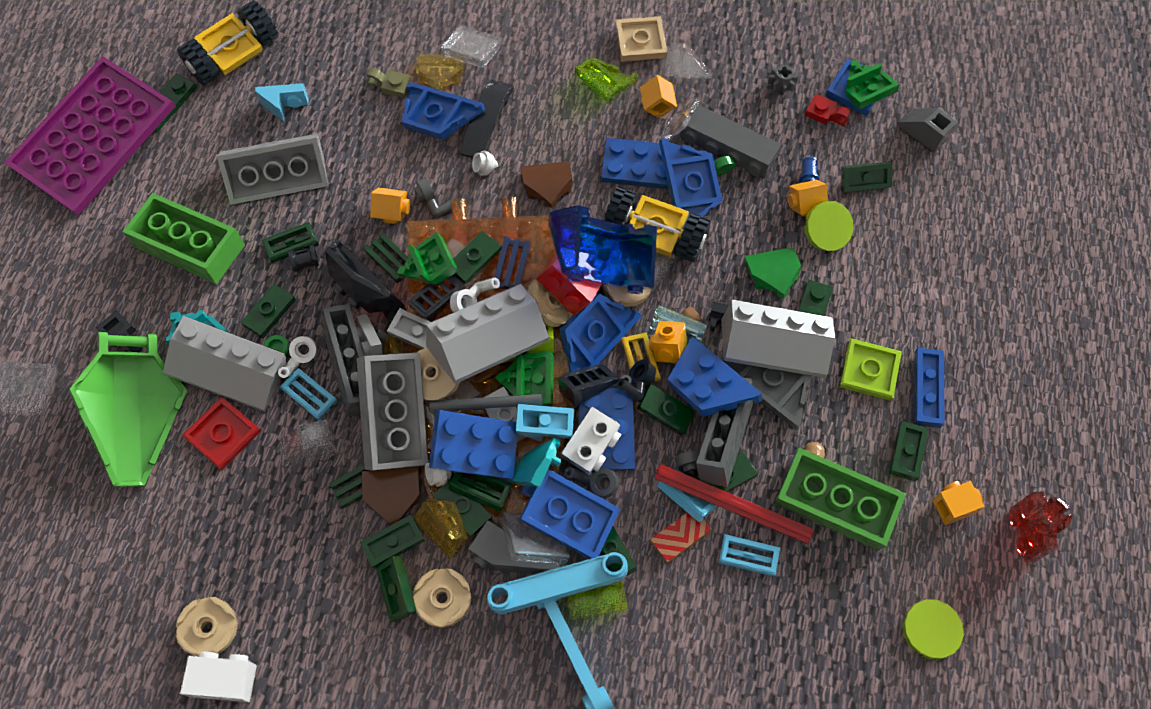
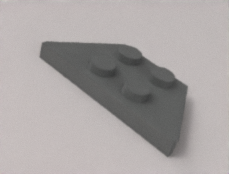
(781, 390)

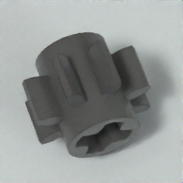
(782, 79)

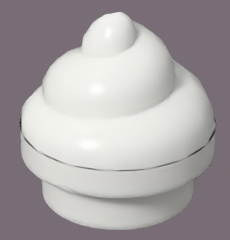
(484, 163)
(437, 477)

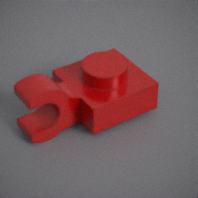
(824, 109)

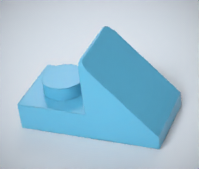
(281, 96)
(544, 421)

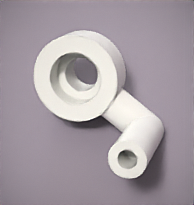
(465, 298)
(297, 357)

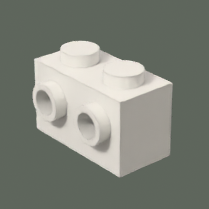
(591, 440)
(219, 678)

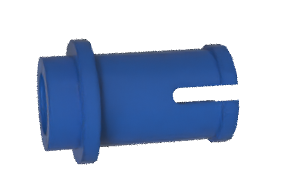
(809, 169)

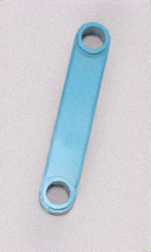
(557, 583)
(595, 697)

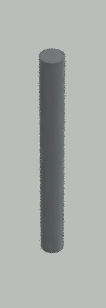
(485, 403)

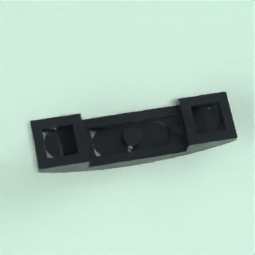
(481, 127)

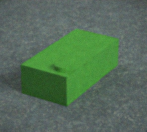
(184, 238)
(840, 499)

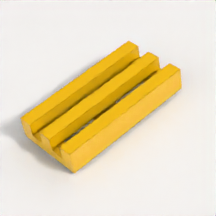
(634, 339)

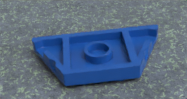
(437, 111)
(690, 178)
(595, 331)
(709, 382)

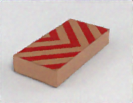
(679, 536)

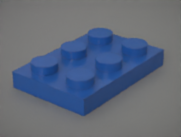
(633, 163)
(620, 409)
(473, 445)
(570, 515)

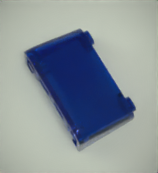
(603, 250)

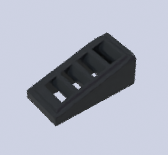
(436, 308)
(577, 391)

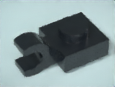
(119, 326)

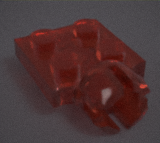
(1038, 524)

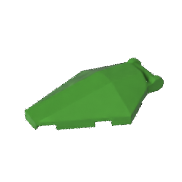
(127, 406)

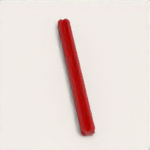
(734, 503)

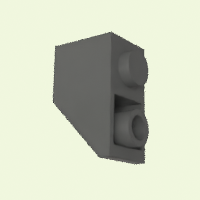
(928, 126)

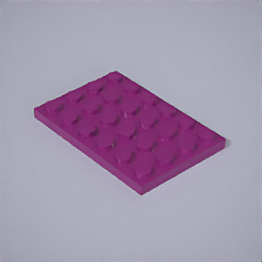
(90, 135)

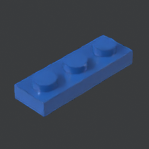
(929, 387)

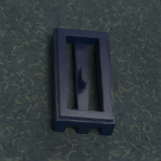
(515, 244)

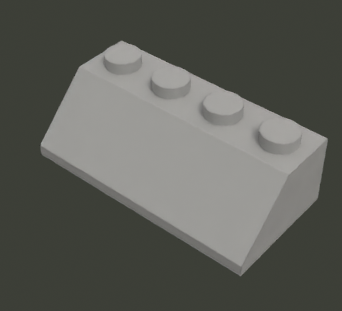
(273, 169)
(486, 333)
(777, 338)
(223, 363)
(392, 411)

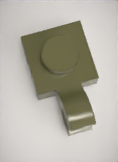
(392, 83)

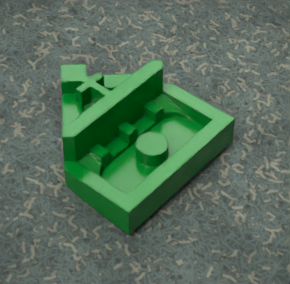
(868, 84)
(429, 261)
(774, 270)
(531, 375)

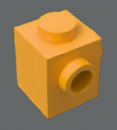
(658, 96)
(806, 195)
(389, 205)
(668, 341)
(958, 502)

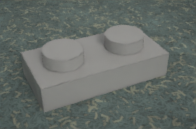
(409, 328)
(369, 340)

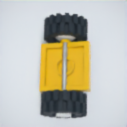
(228, 43)
(667, 218)

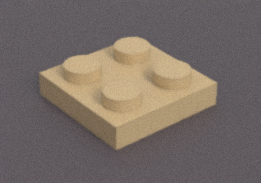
(641, 38)

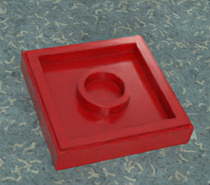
(221, 433)

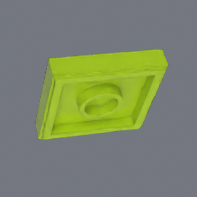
(870, 369)

